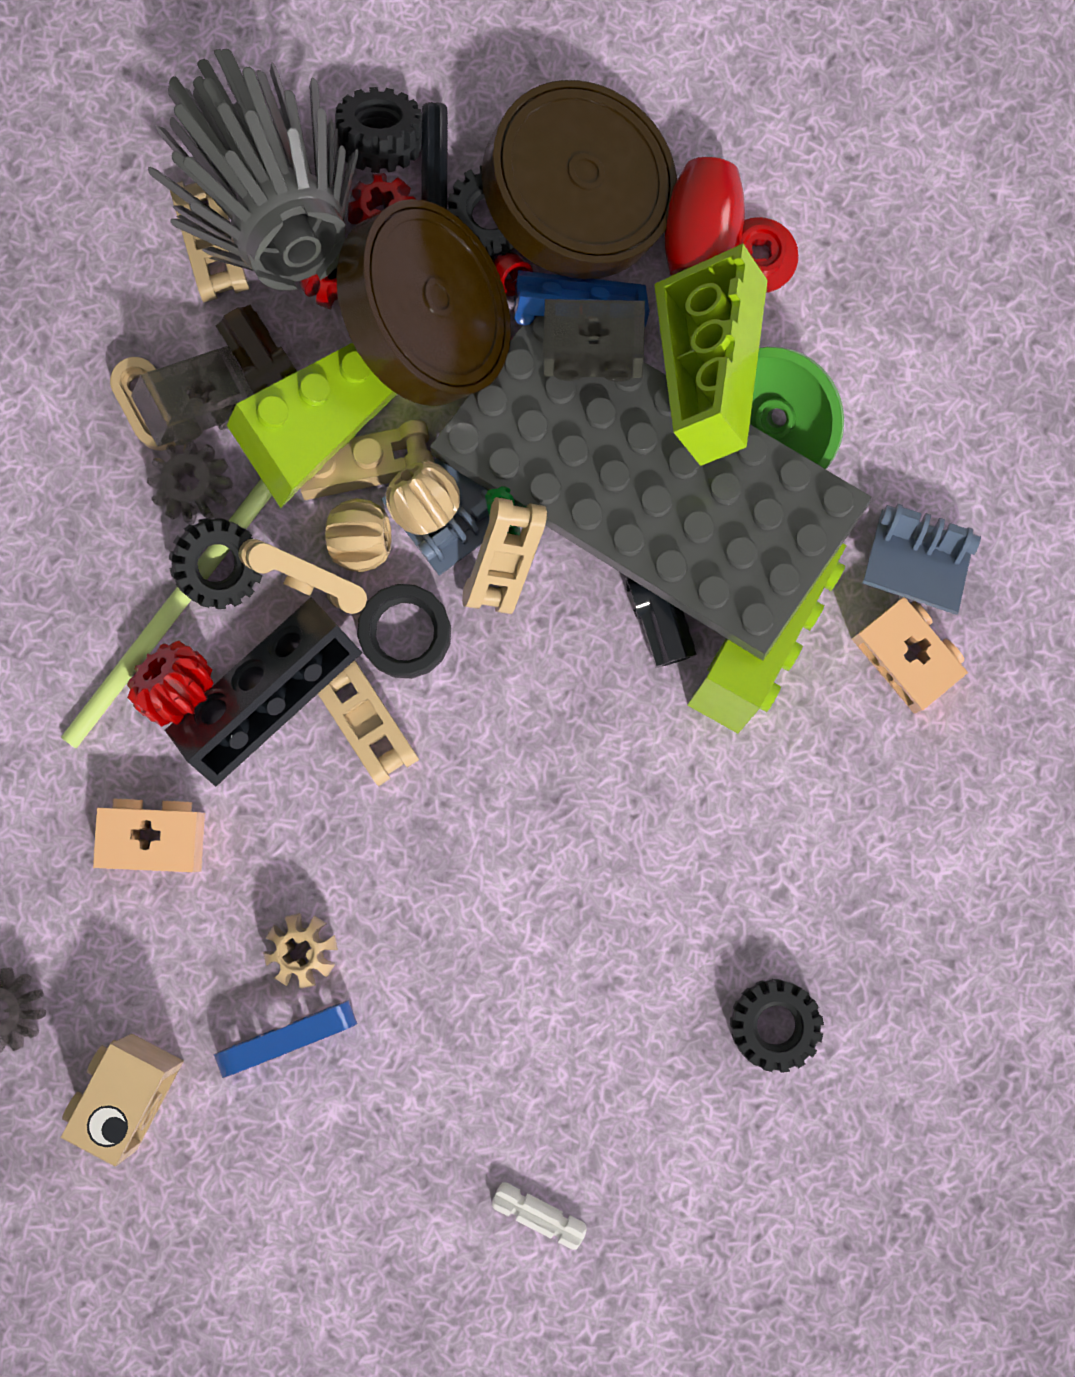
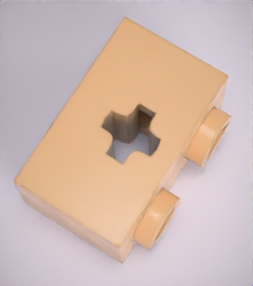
(914, 681)
(120, 844)

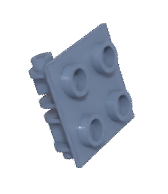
(462, 532)
(920, 558)

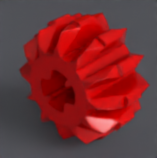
(170, 683)

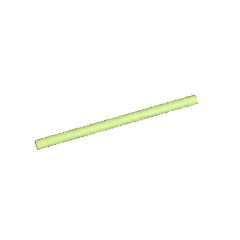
(158, 626)

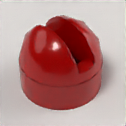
(510, 264)

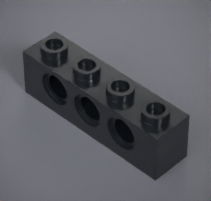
(263, 692)

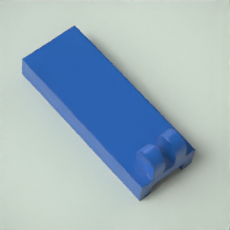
(535, 287)

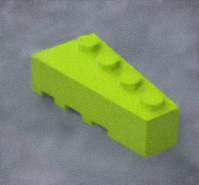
(711, 350)
(307, 419)
(743, 683)

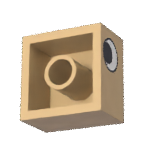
(120, 1098)

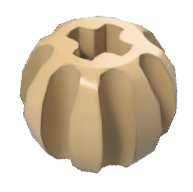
(422, 498)
(358, 535)
(285, 946)

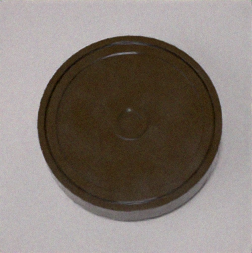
(578, 179)
(423, 303)

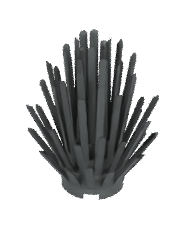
(259, 174)

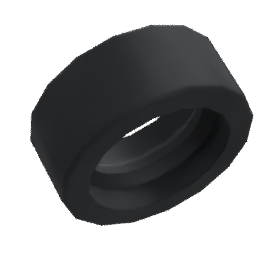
(383, 601)

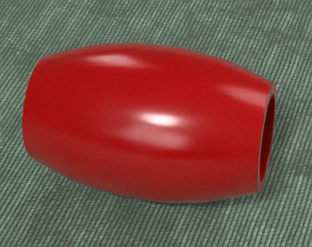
(704, 213)

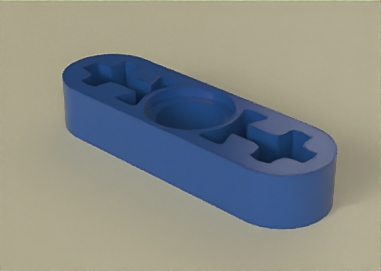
(286, 1039)

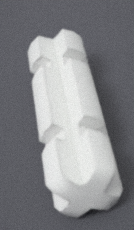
(539, 1216)

